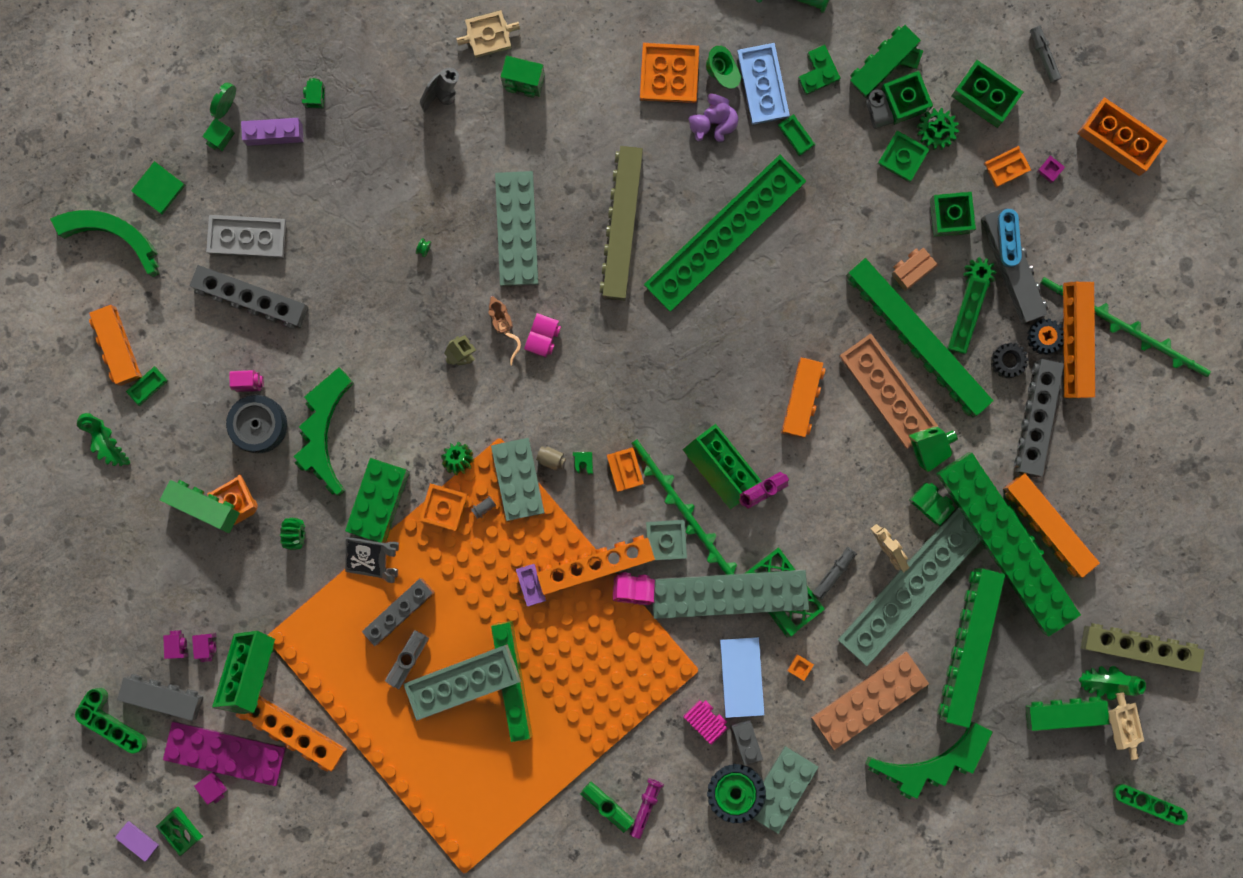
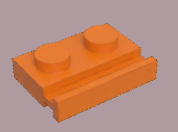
(1007, 166)
(625, 469)

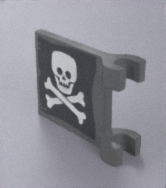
(369, 558)

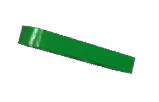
(1150, 804)

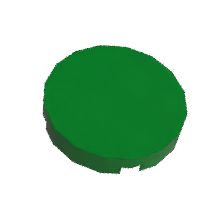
(223, 101)

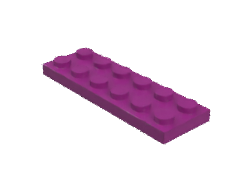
(224, 753)

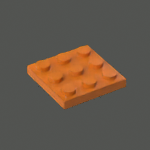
(669, 72)

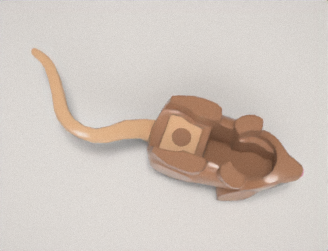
(502, 321)

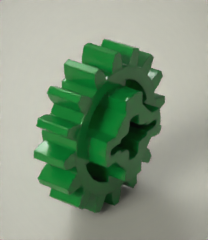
(943, 126)

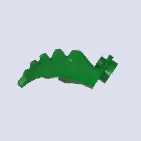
(101, 440)
(1112, 682)

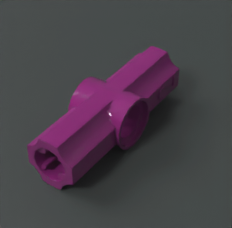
(764, 490)

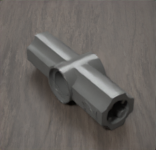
(400, 670)

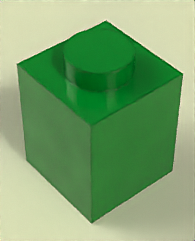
(218, 135)

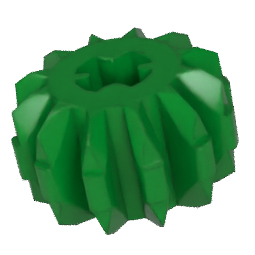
(983, 267)
(459, 451)
(292, 533)

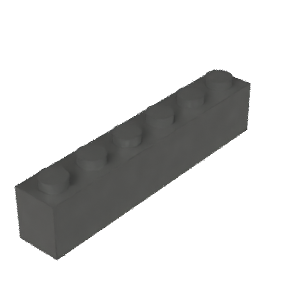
(1018, 279)

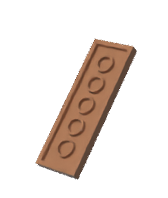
(887, 389)
(870, 700)

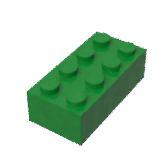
(377, 500)

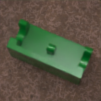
(583, 458)

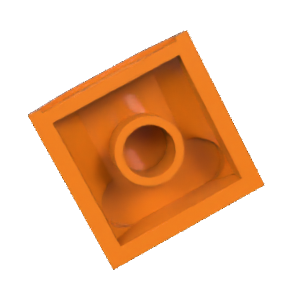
(238, 494)

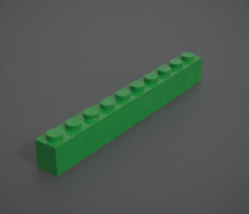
(919, 338)

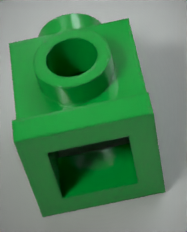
(314, 94)

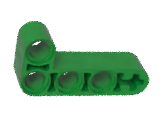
(112, 723)

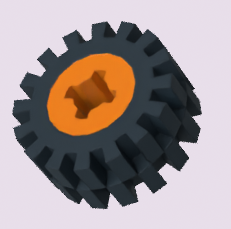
(1039, 336)

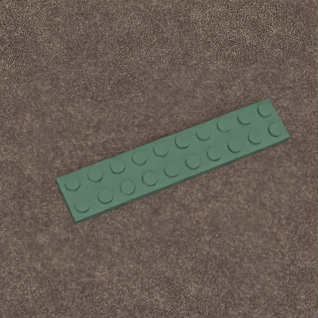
(910, 589)

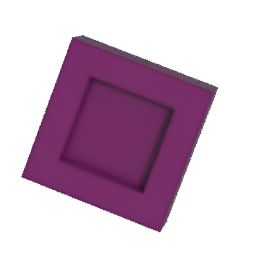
(1050, 169)

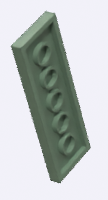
(516, 228)
(462, 682)

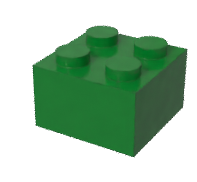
(522, 76)
(907, 97)
(952, 214)

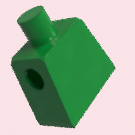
(932, 446)

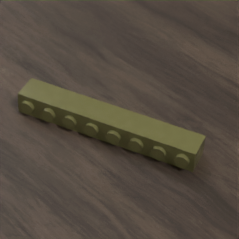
(622, 223)

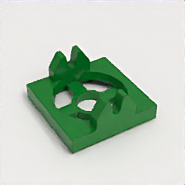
(179, 844)

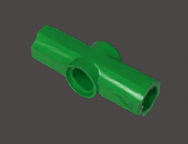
(597, 798)

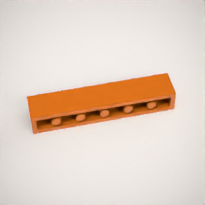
(1079, 339)
(1051, 526)

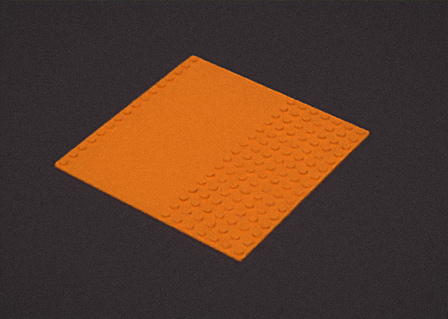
(583, 658)

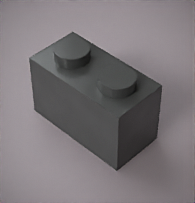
(747, 742)

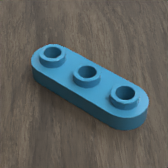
(1009, 229)

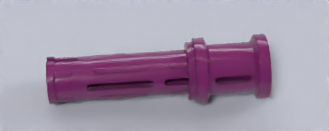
(649, 799)

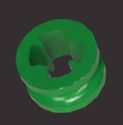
(423, 247)

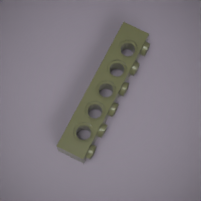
(1191, 660)

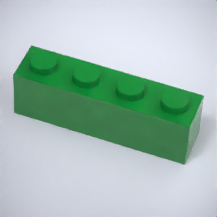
(882, 64)
(200, 506)
(1067, 714)

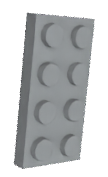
(246, 236)

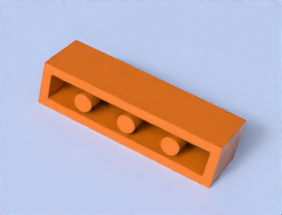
(115, 345)
(802, 398)

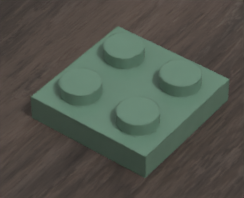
(667, 539)

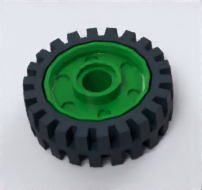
(752, 793)

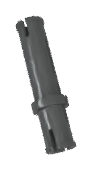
(1042, 47)
(835, 572)

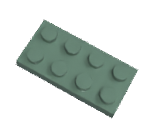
(517, 479)
(784, 788)

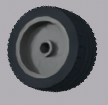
(242, 422)

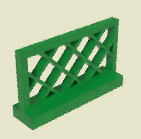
(780, 617)

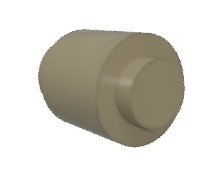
(551, 458)

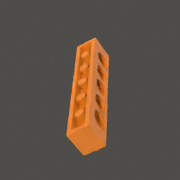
(549, 584)
(333, 750)

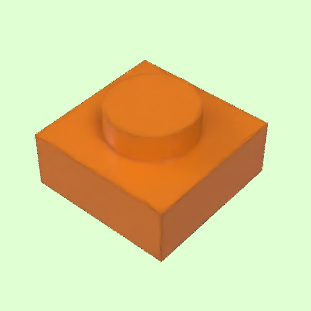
(800, 667)

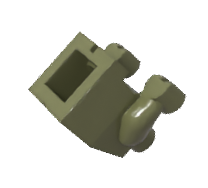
(459, 351)

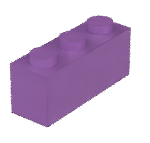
(272, 131)

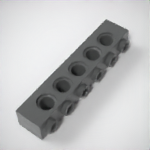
(204, 276)
(1053, 372)

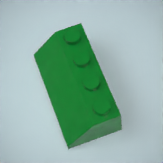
(721, 465)
(244, 672)

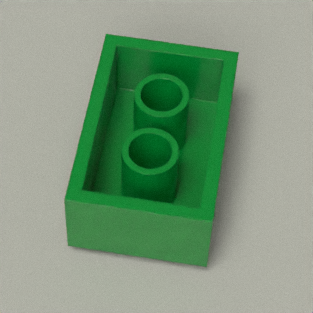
(987, 94)

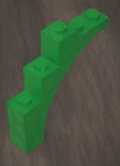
(316, 428)
(912, 777)

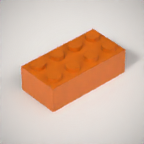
(1122, 137)

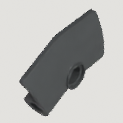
(442, 87)

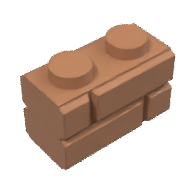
(914, 268)

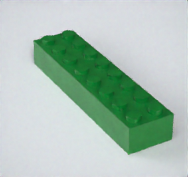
(971, 647)

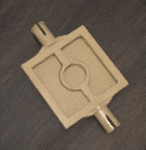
(488, 33)
(891, 548)
(1126, 726)

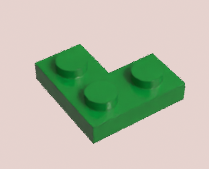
(823, 73)

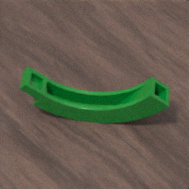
(89, 220)

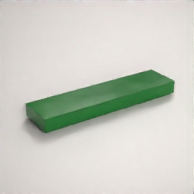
(968, 314)

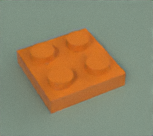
(443, 507)

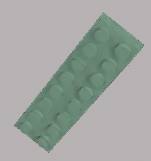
(730, 594)

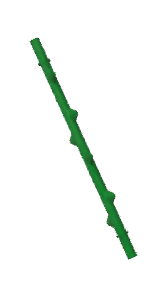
(1135, 330)
(685, 509)

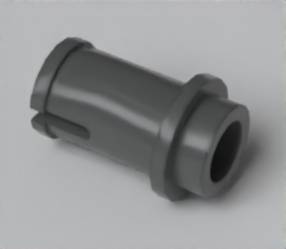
(483, 507)

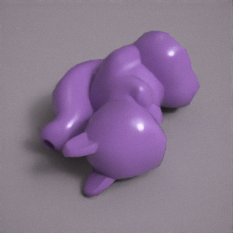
(718, 113)

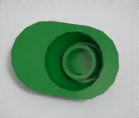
(722, 67)

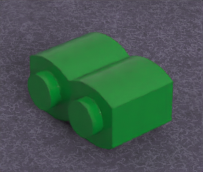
(932, 503)

